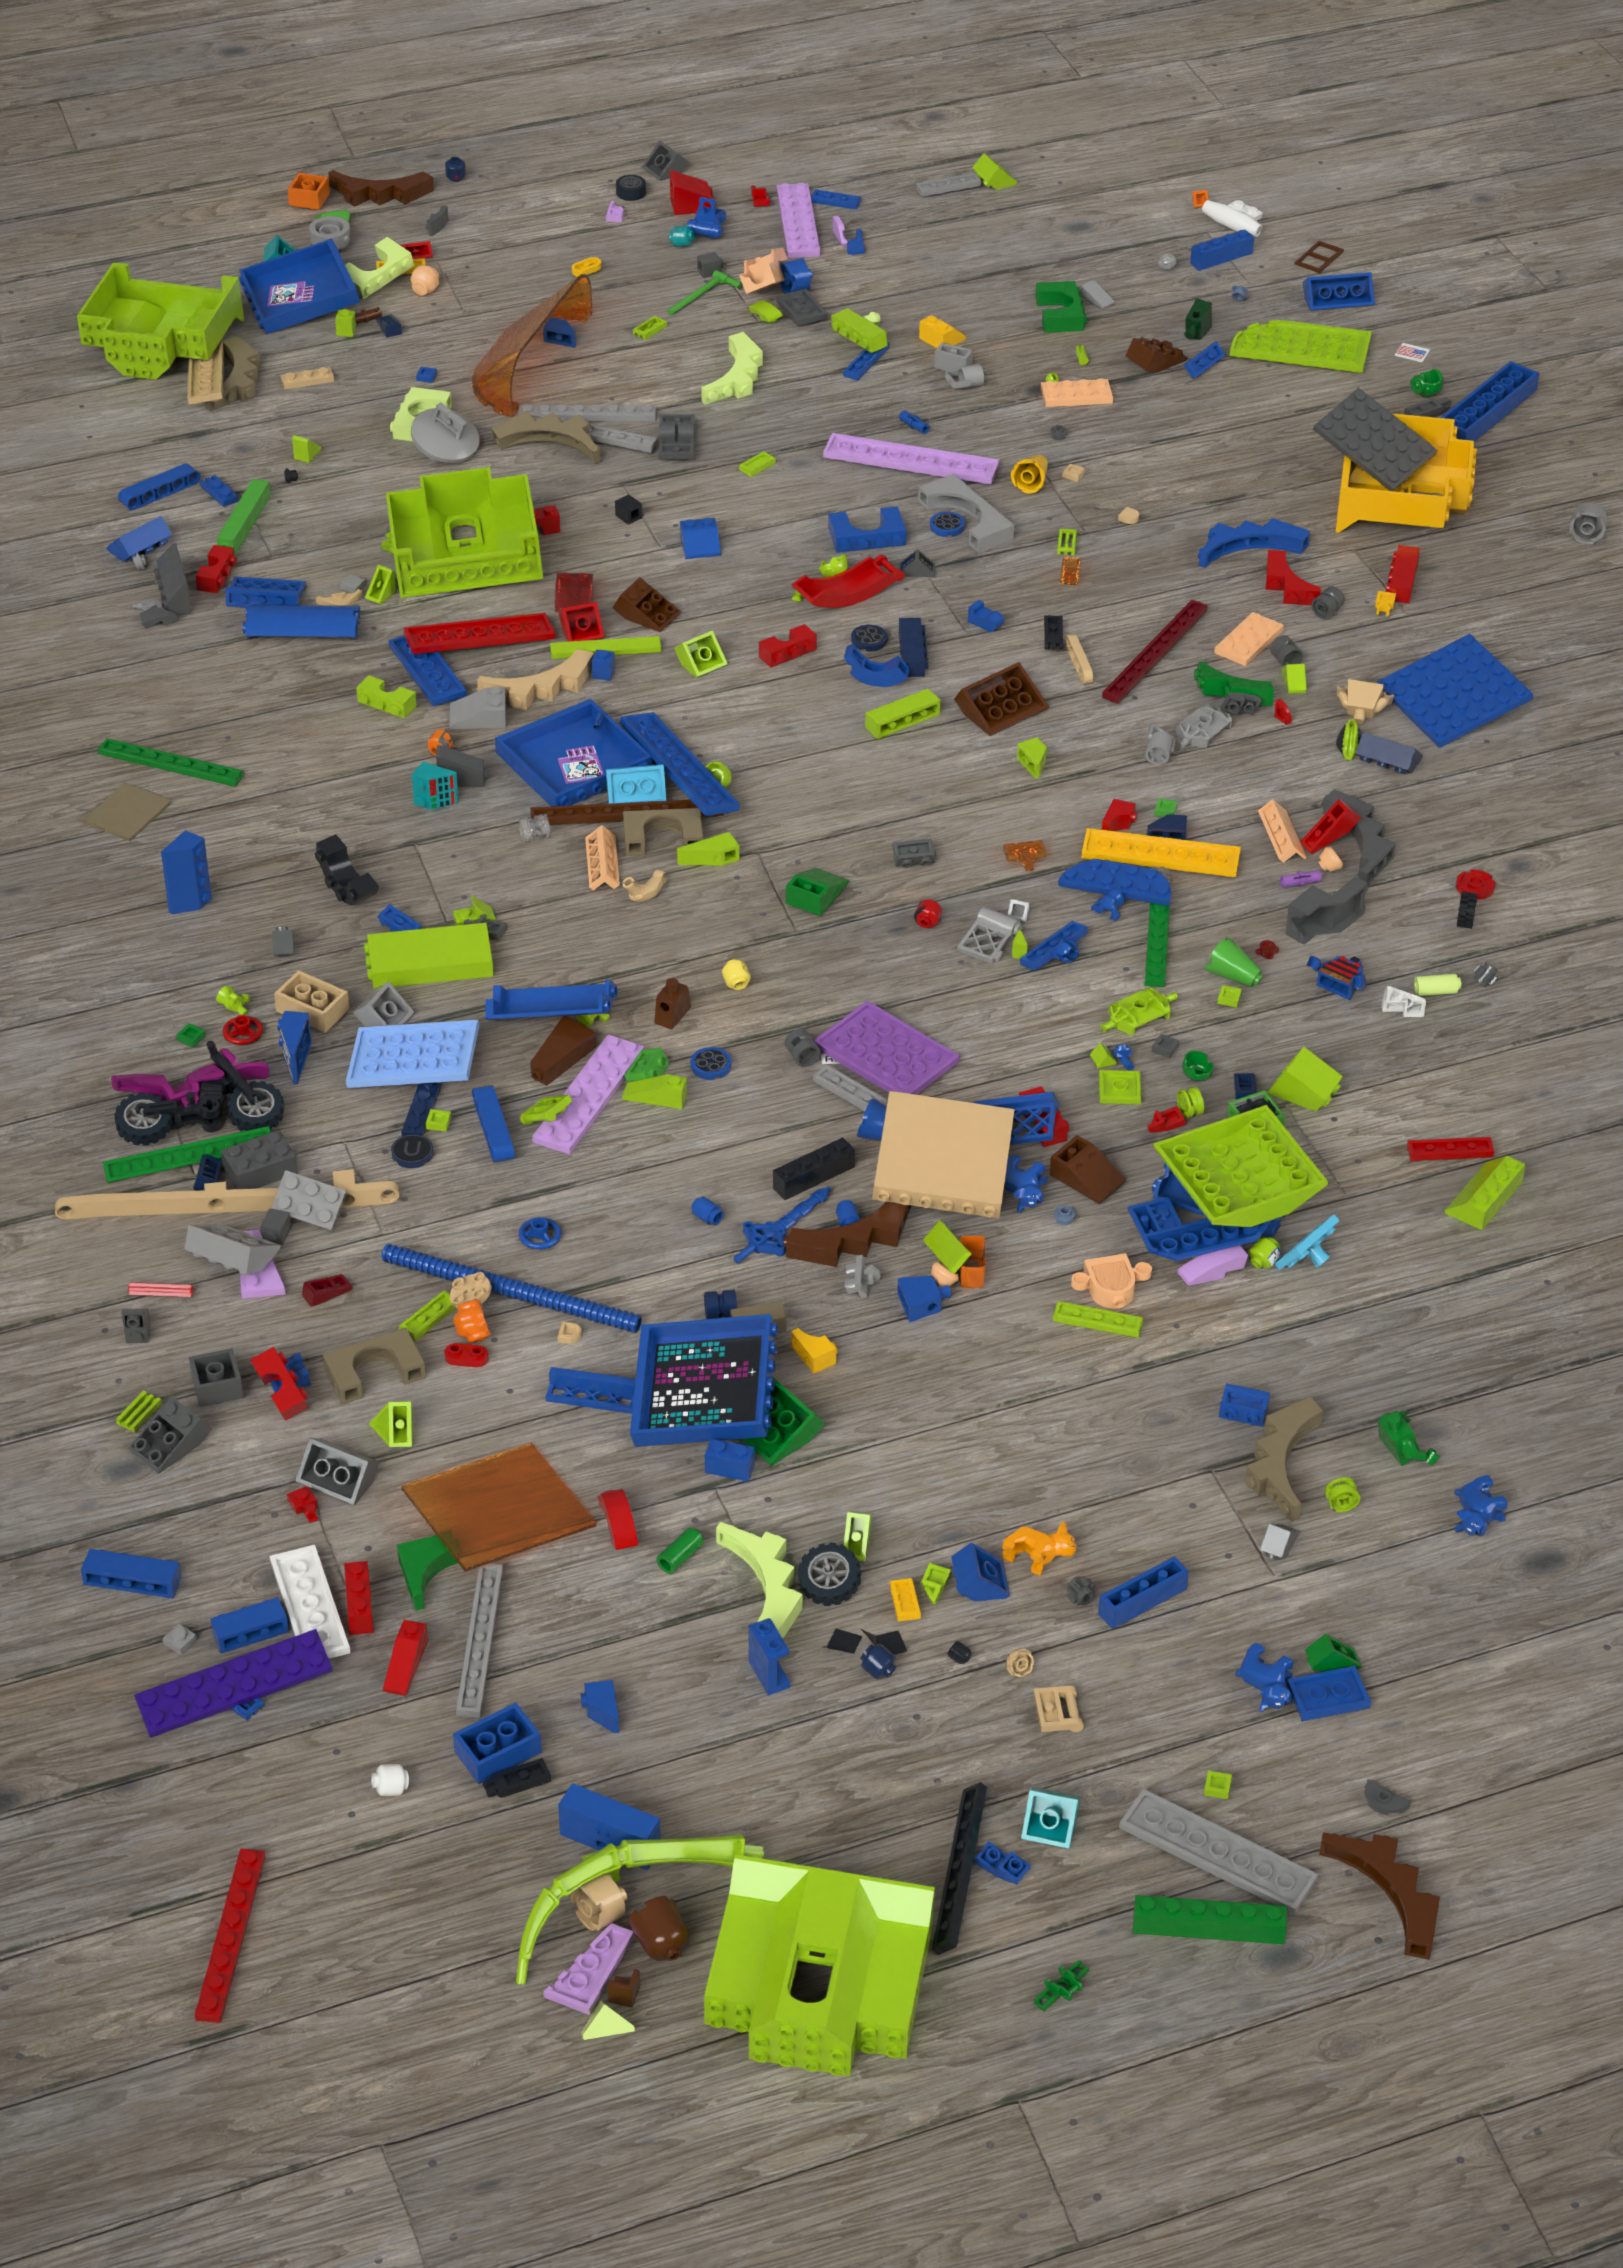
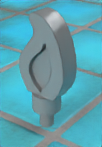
(147, 604)

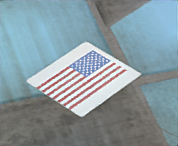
(1412, 352)

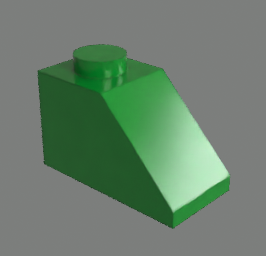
(1331, 1654)

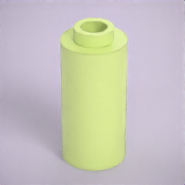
(1437, 984)

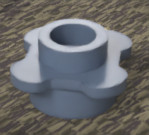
(1239, 293)

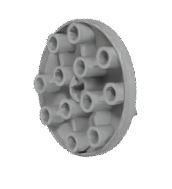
(445, 435)

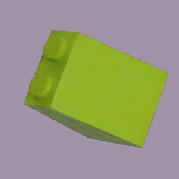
(1306, 1081)

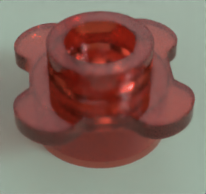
(1267, 949)

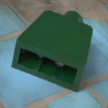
(1199, 319)

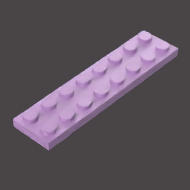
(798, 220)
(589, 1094)

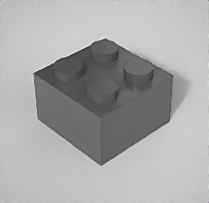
(216, 1377)

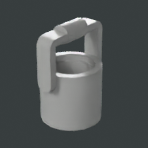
(968, 376)
(1159, 745)

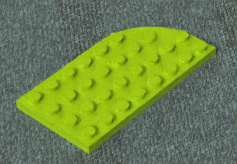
(1304, 345)

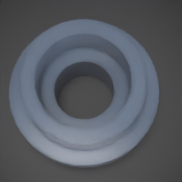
(1064, 1215)

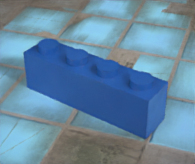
(1222, 249)
(131, 1573)
(1143, 1592)

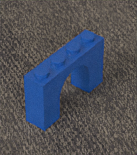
(849, 538)

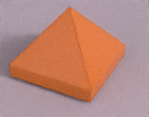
(1199, 198)

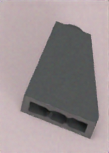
(469, 768)

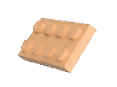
(1076, 392)
(1249, 639)

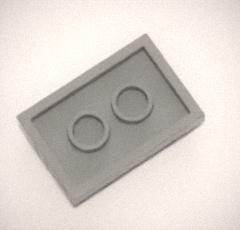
(309, 1200)

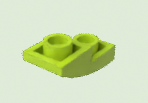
(766, 311)

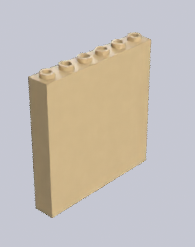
(943, 1154)

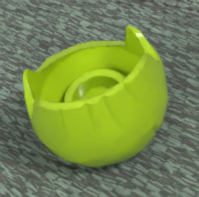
(835, 566)
(720, 772)

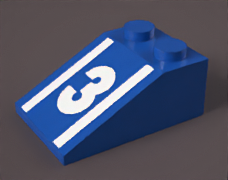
(295, 1041)

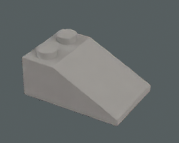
(480, 710)

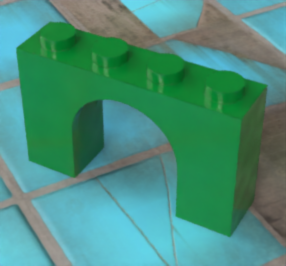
(1062, 294)

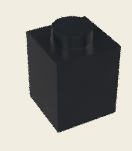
(628, 509)

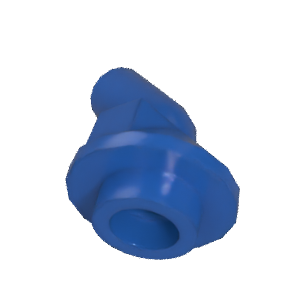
(1122, 1053)

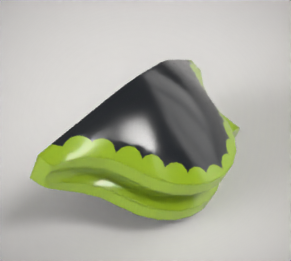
(1348, 739)

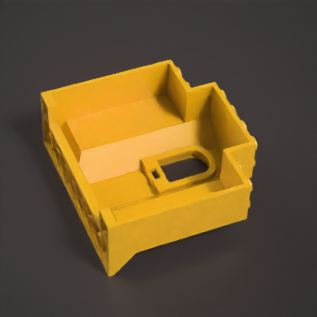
(1447, 473)

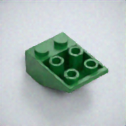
(814, 890)

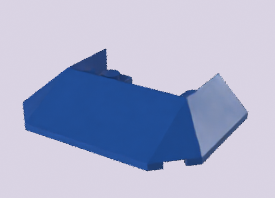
(1168, 1238)

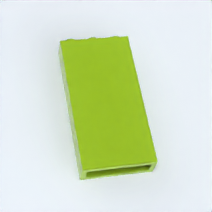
(429, 955)

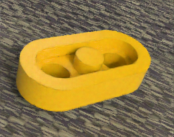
(586, 266)

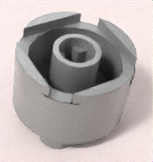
(1588, 523)

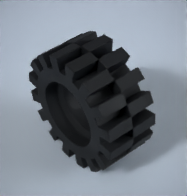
(1467, 910)

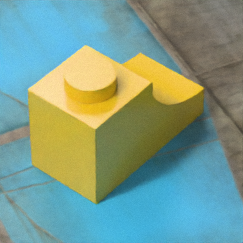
(814, 1351)

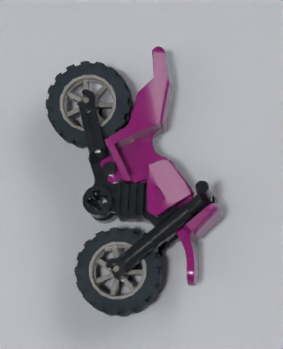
(197, 1099)

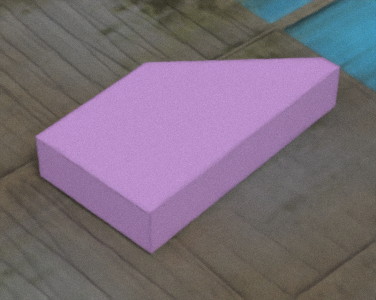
(614, 213)
(838, 229)

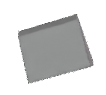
(1019, 910)

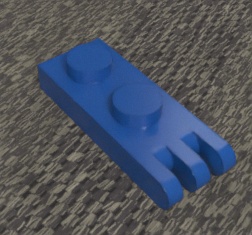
(219, 491)

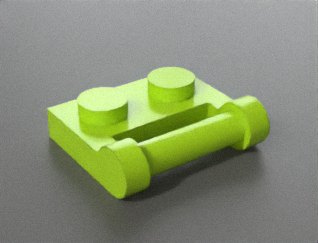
(546, 1109)

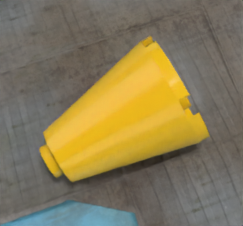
(1030, 473)

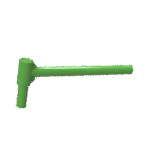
(718, 277)

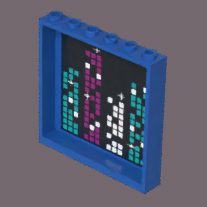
(704, 1380)

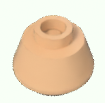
(1330, 860)
(942, 1275)

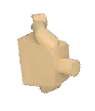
(1363, 699)

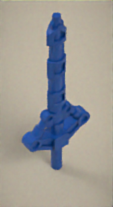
(776, 1231)

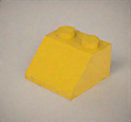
(936, 332)

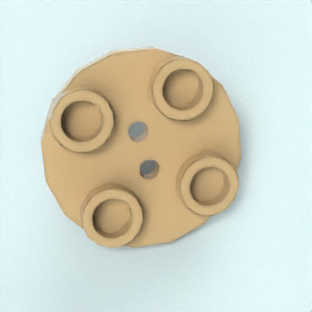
(470, 1288)

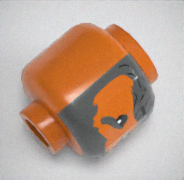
(440, 737)

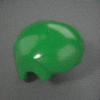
(1197, 1066)

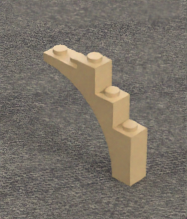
(545, 685)

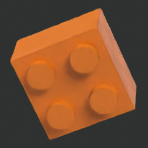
(308, 191)

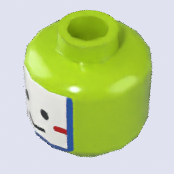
(1265, 1253)

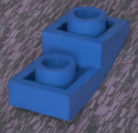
(1004, 1866)

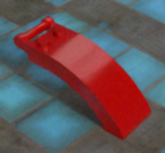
(851, 585)

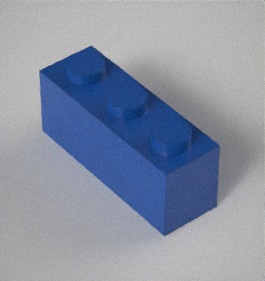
(249, 1625)

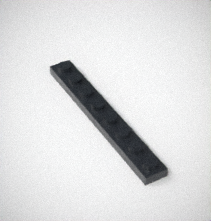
(959, 1869)

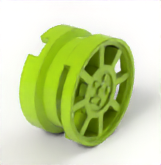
(1190, 1102)
(1342, 1496)

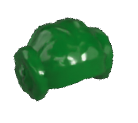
(1427, 383)

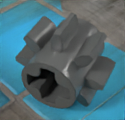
(1485, 974)
(1081, 1590)

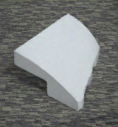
(1401, 1001)

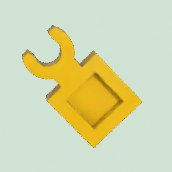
(1385, 602)

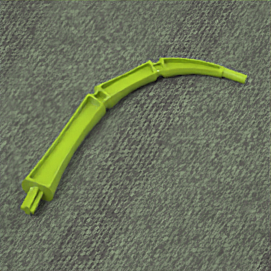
(630, 1853)

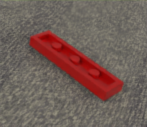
(1450, 1148)

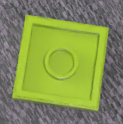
(1119, 1087)

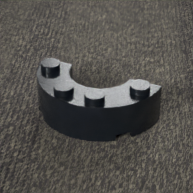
(340, 873)

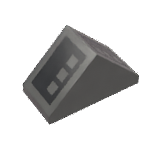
(917, 565)

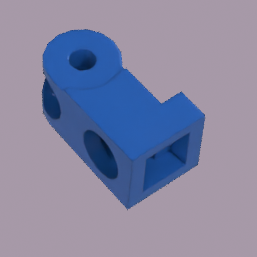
(984, 617)

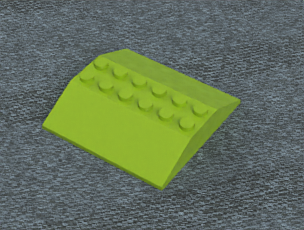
(1242, 1168)

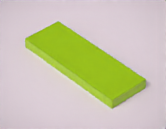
(947, 1247)

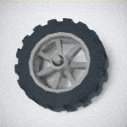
(825, 1554)

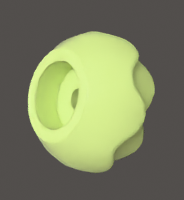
(873, 317)

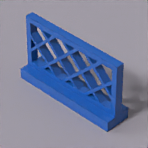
(242, 596)
(1029, 1104)

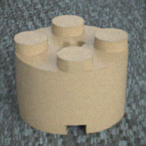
(599, 1902)

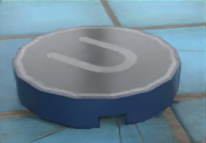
(412, 1151)

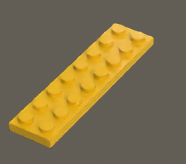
(1161, 852)

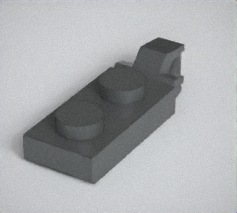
(1429, 407)

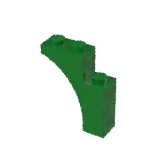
(1220, 684)

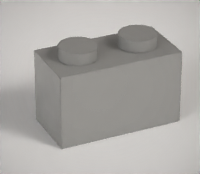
(952, 357)

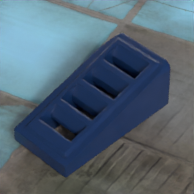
(389, 325)
(1244, 1085)
(206, 1173)

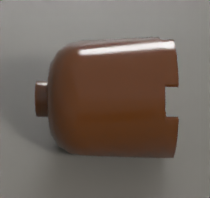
(660, 1929)

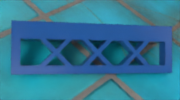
(593, 1386)

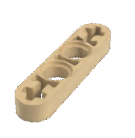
(1079, 659)

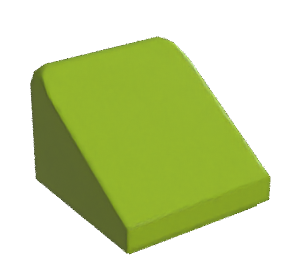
(1019, 945)

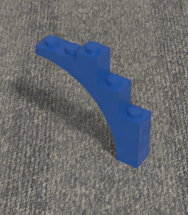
(1249, 535)

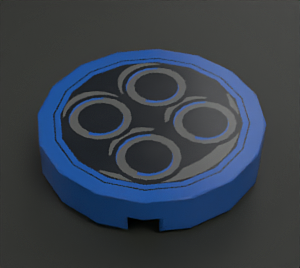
(947, 523)
(710, 1063)

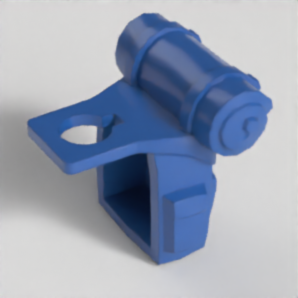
(708, 219)

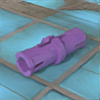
(1300, 878)

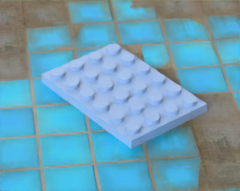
(412, 1053)

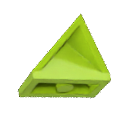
(395, 1424)

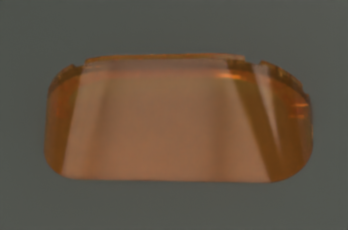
(495, 372)

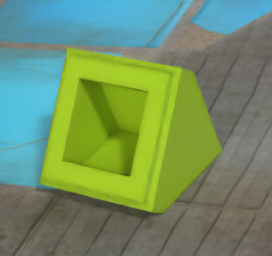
(1102, 1056)

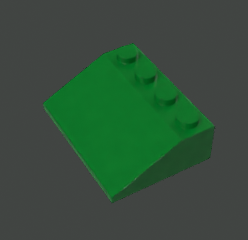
(790, 1427)

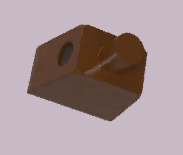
(672, 1003)

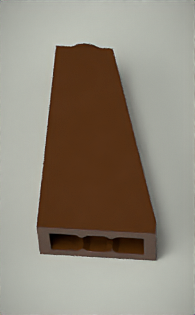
(562, 1050)

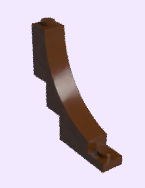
(826, 1245)

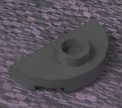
(1384, 1800)

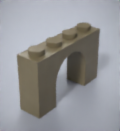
(641, 823)
(393, 1348)

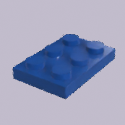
(1328, 1693)

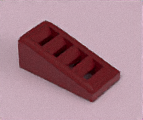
(324, 1289)

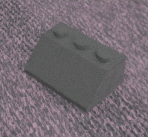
(336, 1470)

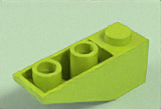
(711, 851)

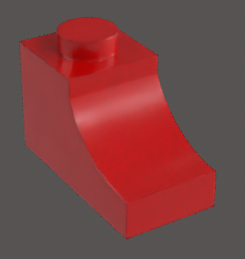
(1119, 816)

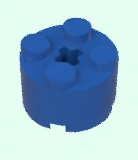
(796, 275)

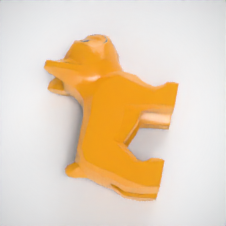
(1039, 1546)

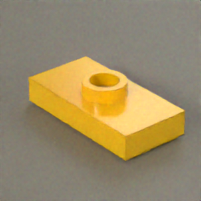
(904, 1599)

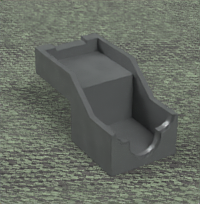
(1323, 913)

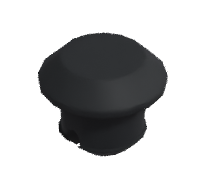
(290, 475)

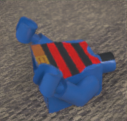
(1339, 975)

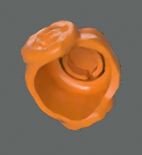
(471, 1322)

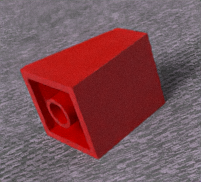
(686, 193)

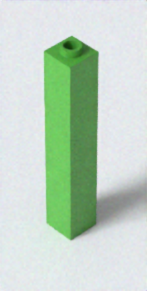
(244, 514)

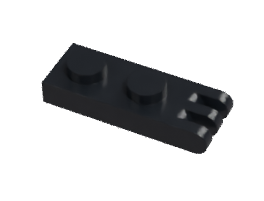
(1053, 632)

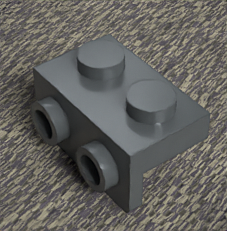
(913, 853)

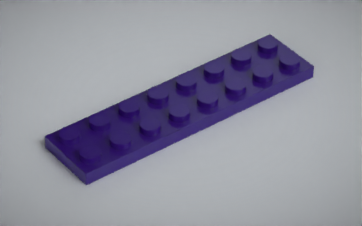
(233, 1683)

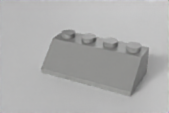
(230, 1247)

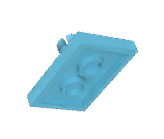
(636, 784)
(1310, 1246)

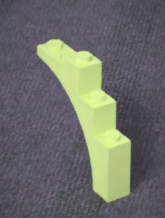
(740, 378)
(777, 1577)

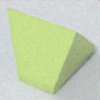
(605, 2022)

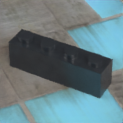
(813, 1168)

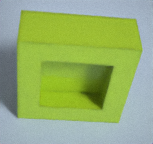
(1229, 996)
(438, 1120)
(1217, 1784)

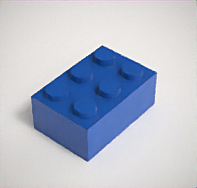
(497, 1742)

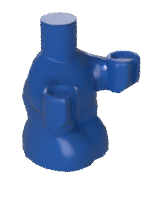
(1110, 902)

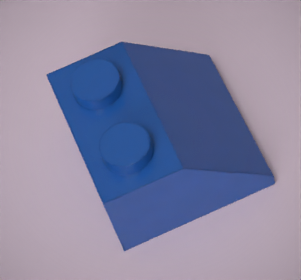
(700, 538)
(979, 1574)

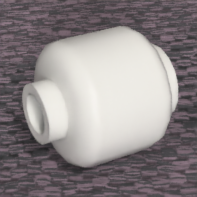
(390, 1780)

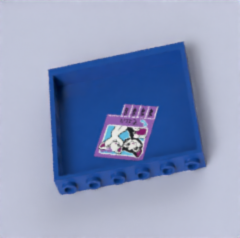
(298, 286)
(567, 756)

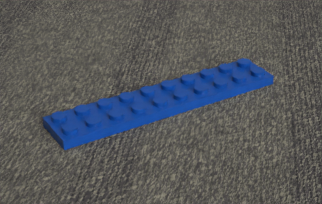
(680, 764)

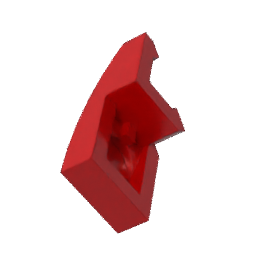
(759, 196)
(1166, 1120)

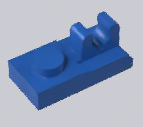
(397, 920)

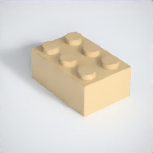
(312, 996)

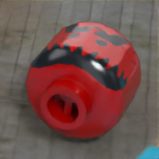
(928, 913)

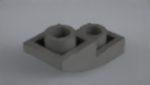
(437, 221)
(1240, 702)

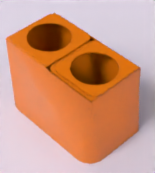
(973, 1276)

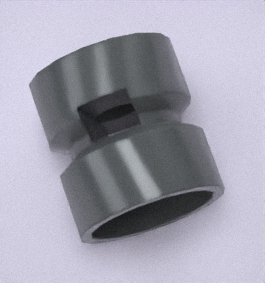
(1328, 602)
(1286, 651)
(802, 1047)

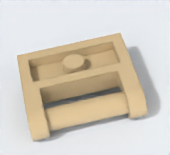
(1050, 1710)

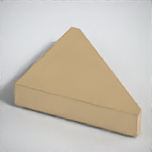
(340, 598)

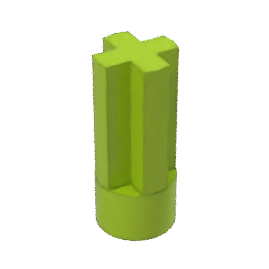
(1082, 355)

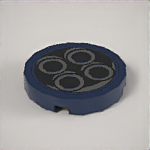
(869, 637)

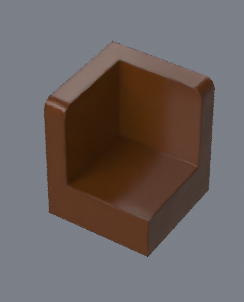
(624, 1990)

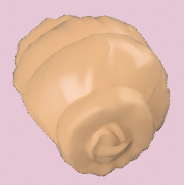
(424, 280)

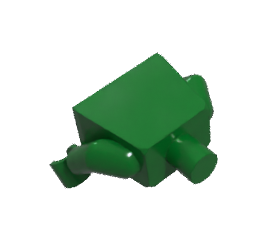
(1401, 1440)

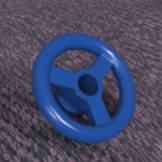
(539, 1230)

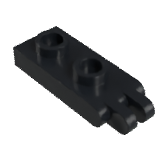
(517, 1779)

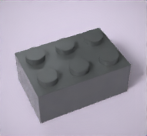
(259, 1161)

